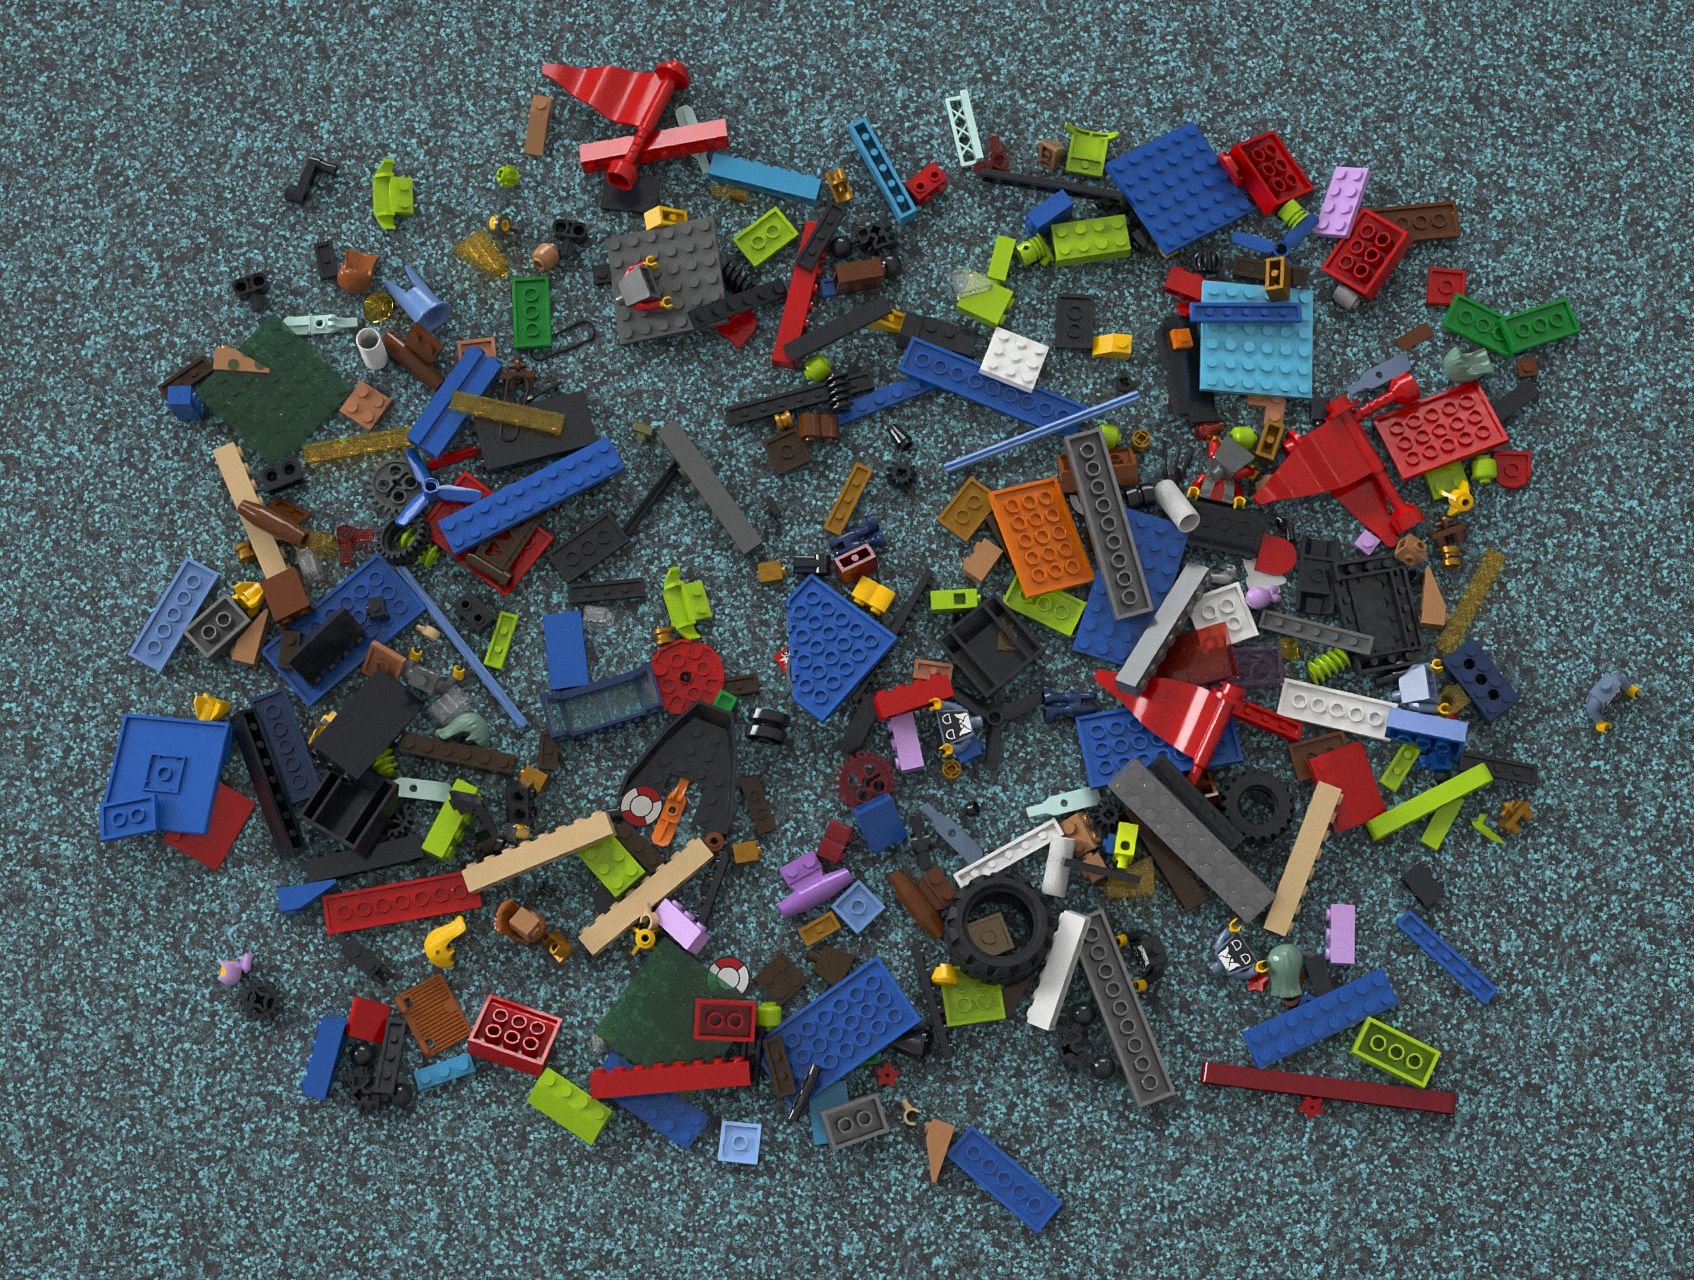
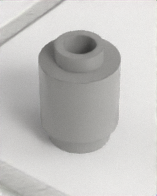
(1346, 297)

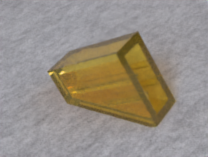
(482, 254)
(1122, 889)

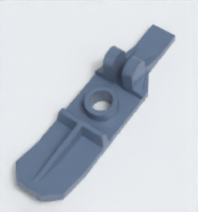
(1387, 371)
(960, 841)

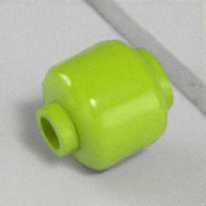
(818, 368)
(1111, 435)
(1244, 436)
(1484, 469)
(769, 1015)

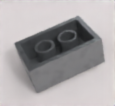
(217, 628)
(853, 1121)

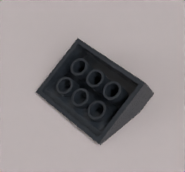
(327, 647)

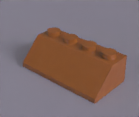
(1123, 465)

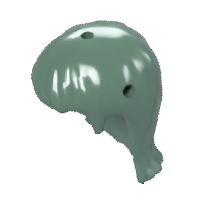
(1467, 366)
(466, 724)
(1284, 972)

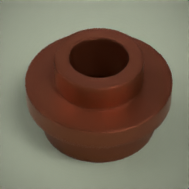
(714, 848)

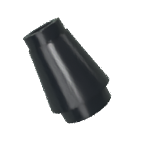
(900, 438)

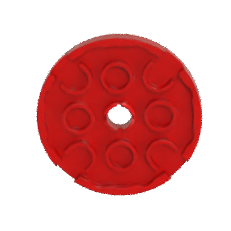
(692, 658)

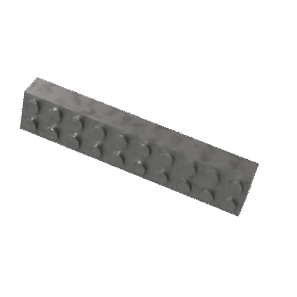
(1108, 525)
(1191, 840)
(1123, 1015)

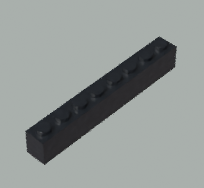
(268, 784)

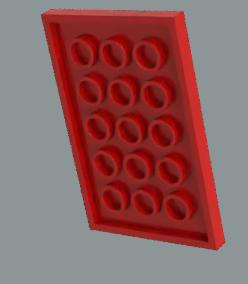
(1440, 430)
(526, 559)

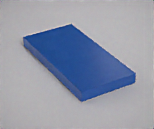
(565, 650)

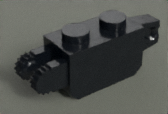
(363, 959)

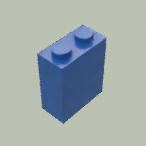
(1050, 212)

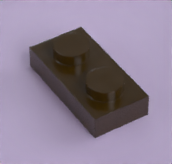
(289, 644)
(548, 752)

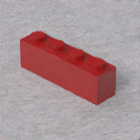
(1184, 284)
(912, 697)

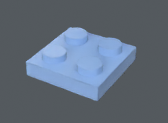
(739, 1142)

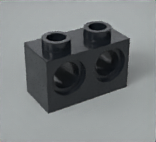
(283, 480)
(516, 801)

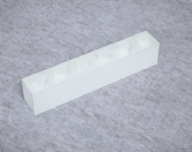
(1058, 970)

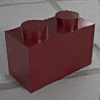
(856, 563)

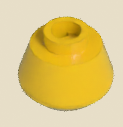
(945, 975)

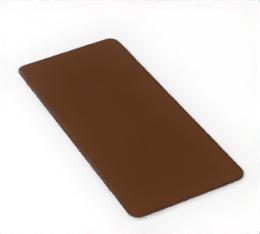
(1414, 336)

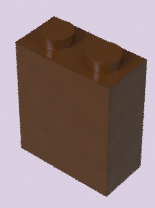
(858, 276)
(287, 597)

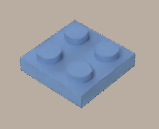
(858, 907)

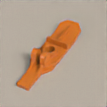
(668, 822)

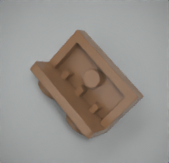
(1081, 829)

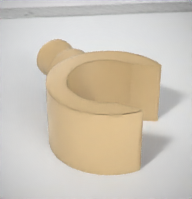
(428, 632)
(654, 919)
(907, 1107)

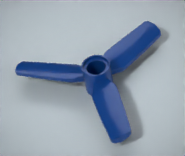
(1290, 241)
(444, 492)

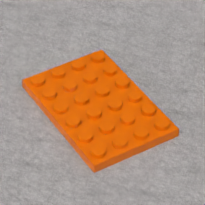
(1041, 537)

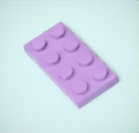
(1342, 202)

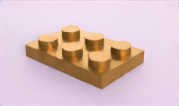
(966, 510)

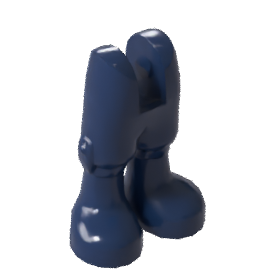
(852, 537)
(1074, 704)

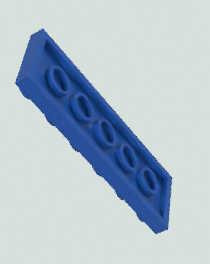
(662, 1111)
(1004, 1179)

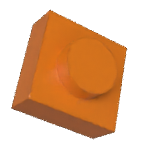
(1181, 339)

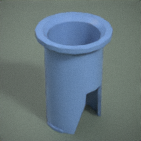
(420, 302)

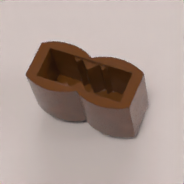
(818, 427)

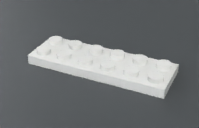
(1334, 709)

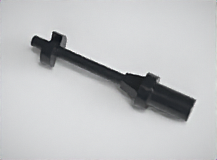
(530, 398)

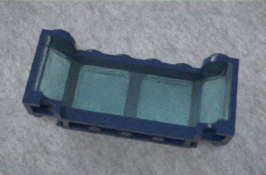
(602, 705)

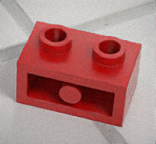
(926, 184)

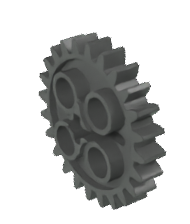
(383, 475)

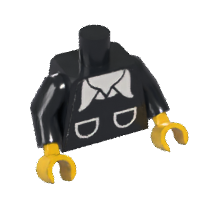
(1149, 955)

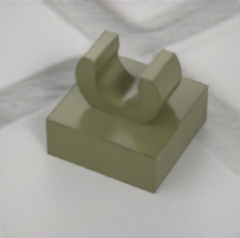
(644, 430)

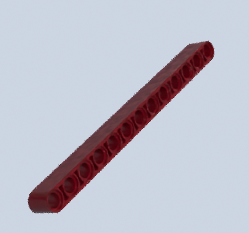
(1328, 1088)

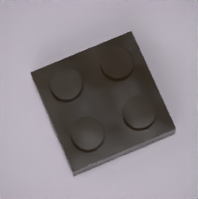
(787, 451)
(781, 980)

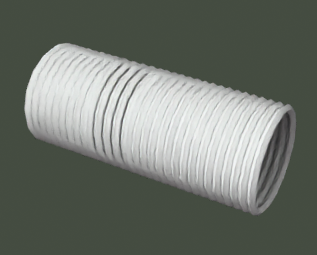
(372, 348)
(1176, 506)
(1056, 875)

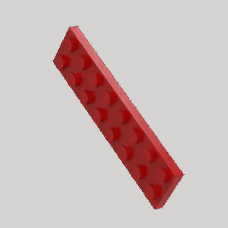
(398, 903)

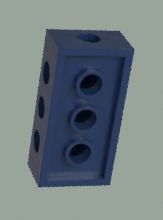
(1481, 669)

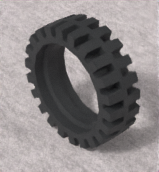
(411, 552)

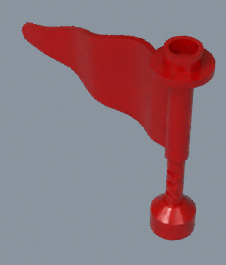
(625, 100)
(1333, 459)
(1365, 496)
(1181, 714)

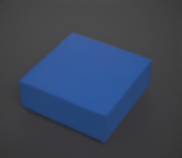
(827, 288)

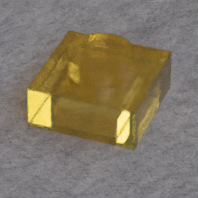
(1289, 648)

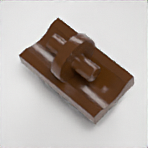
(518, 366)
(1455, 530)

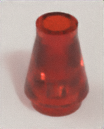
(1207, 430)

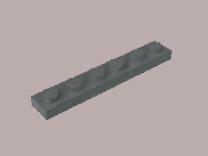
(1316, 632)

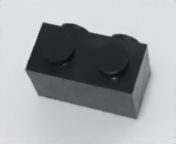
(474, 613)

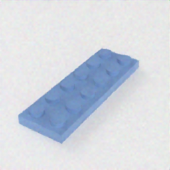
(173, 614)

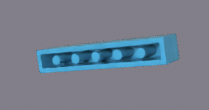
(882, 171)
(765, 179)

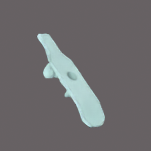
(686, 116)
(308, 324)
(425, 789)
(1075, 801)

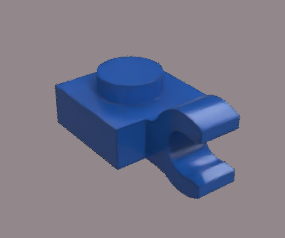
(1436, 762)

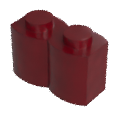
(834, 842)

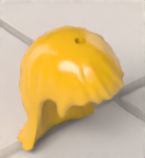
(438, 940)

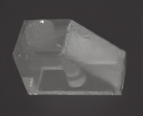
(969, 283)

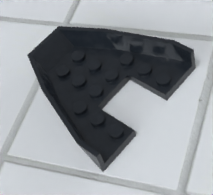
(698, 749)

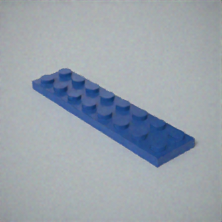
(1319, 1018)

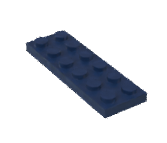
(287, 744)

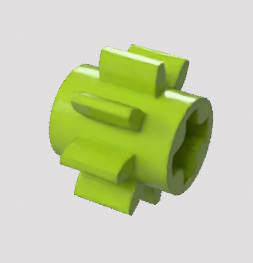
(507, 176)

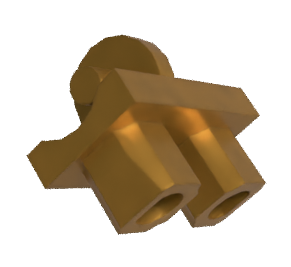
(839, 186)
(1511, 813)
(557, 945)

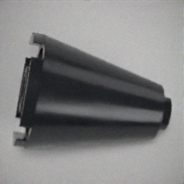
(915, 1043)

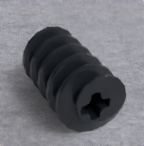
(735, 279)
(838, 396)

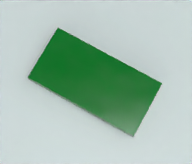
(531, 313)
(1476, 324)
(1539, 325)

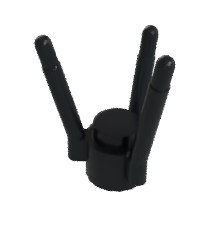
(1173, 472)

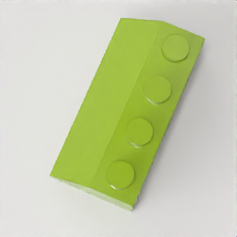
(569, 1106)

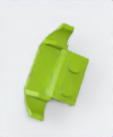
(391, 195)
(685, 603)

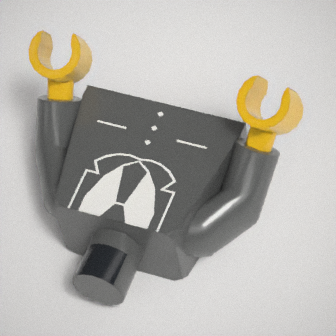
(428, 679)

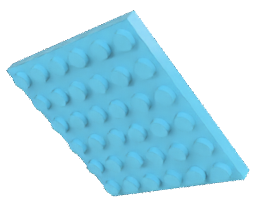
(1257, 356)

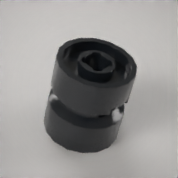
(1140, 496)

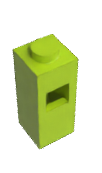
(1001, 260)
(954, 601)

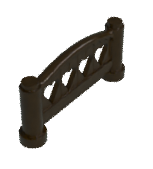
(498, 566)

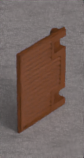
(434, 1015)

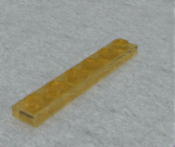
(507, 412)
(356, 445)
(1470, 601)

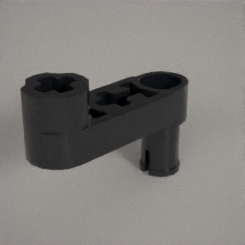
(299, 193)

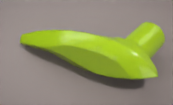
(1048, 253)
(1485, 830)

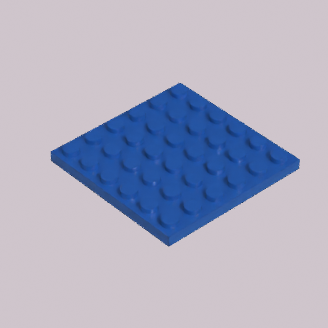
(1178, 188)

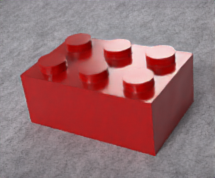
(724, 1020)

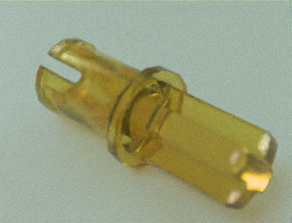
(729, 192)

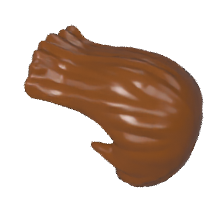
(356, 271)
(505, 913)

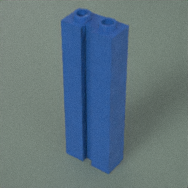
(438, 424)

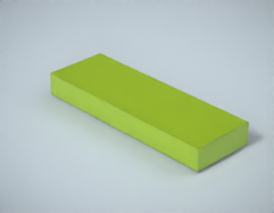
(501, 640)
(1400, 766)
(1440, 824)

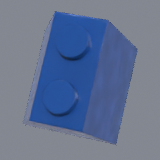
(880, 823)

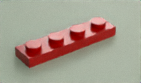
(1269, 721)

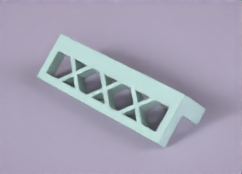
(971, 128)

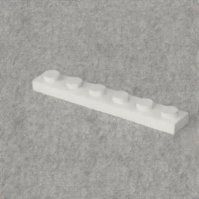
(1010, 852)

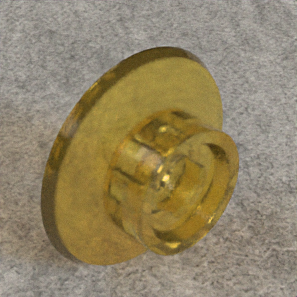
(378, 312)

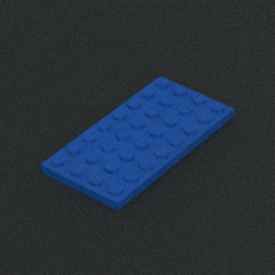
(1160, 553)
(368, 581)
(1117, 736)
(845, 1026)

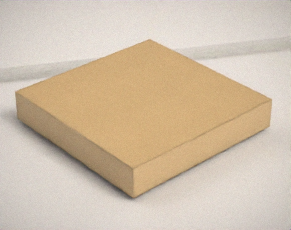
(991, 934)

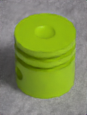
(1292, 213)
(1029, 251)

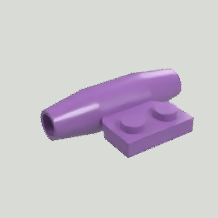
(809, 884)

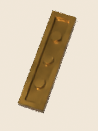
(848, 499)

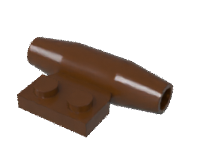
(417, 354)
(278, 519)
(923, 900)

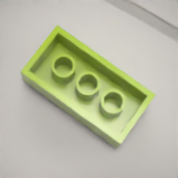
(1090, 240)
(449, 827)
(612, 866)
(1395, 1053)

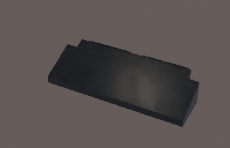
(1184, 375)

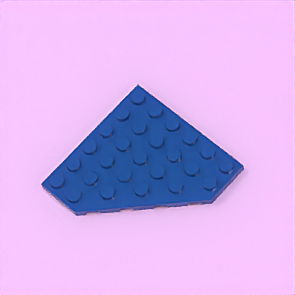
(830, 646)

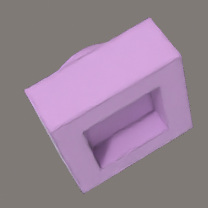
(1366, 543)

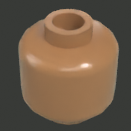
(545, 256)

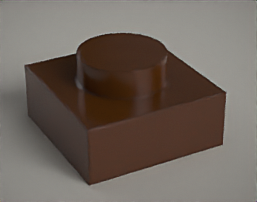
(1526, 367)

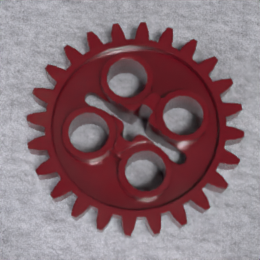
(856, 766)

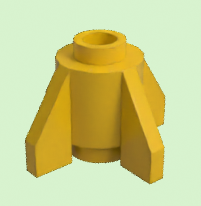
(1459, 499)
(249, 597)
(210, 708)
(646, 946)

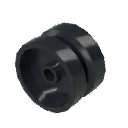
(767, 726)

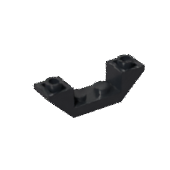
(1139, 237)
(466, 802)

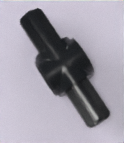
(921, 842)

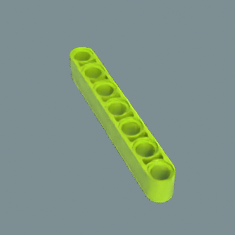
(1429, 802)

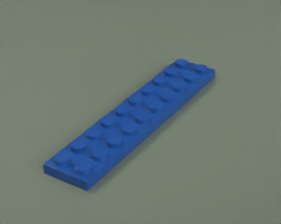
(961, 377)
(531, 495)

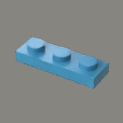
(444, 1071)

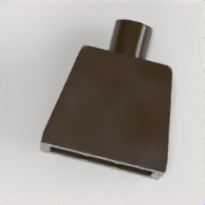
(831, 964)

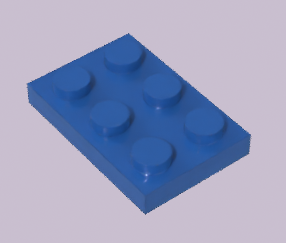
(129, 818)

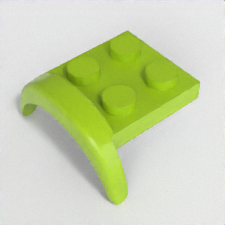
(1087, 151)

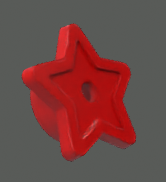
(1183, 308)
(1260, 985)
(892, 1075)
(1311, 1101)

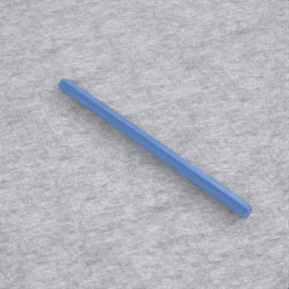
(1042, 431)
(462, 647)

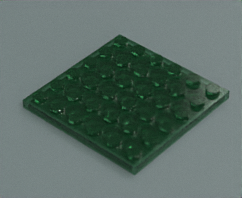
(276, 408)
(657, 1011)

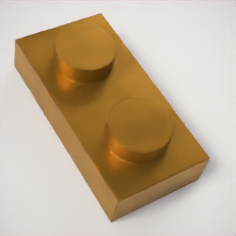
(819, 929)

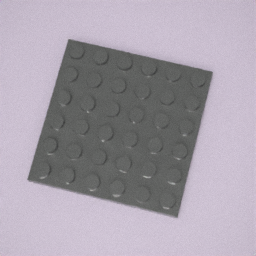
(686, 272)

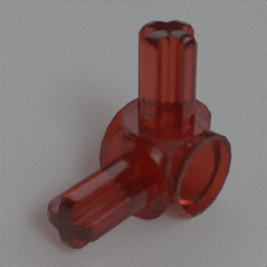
(997, 153)
(347, 543)

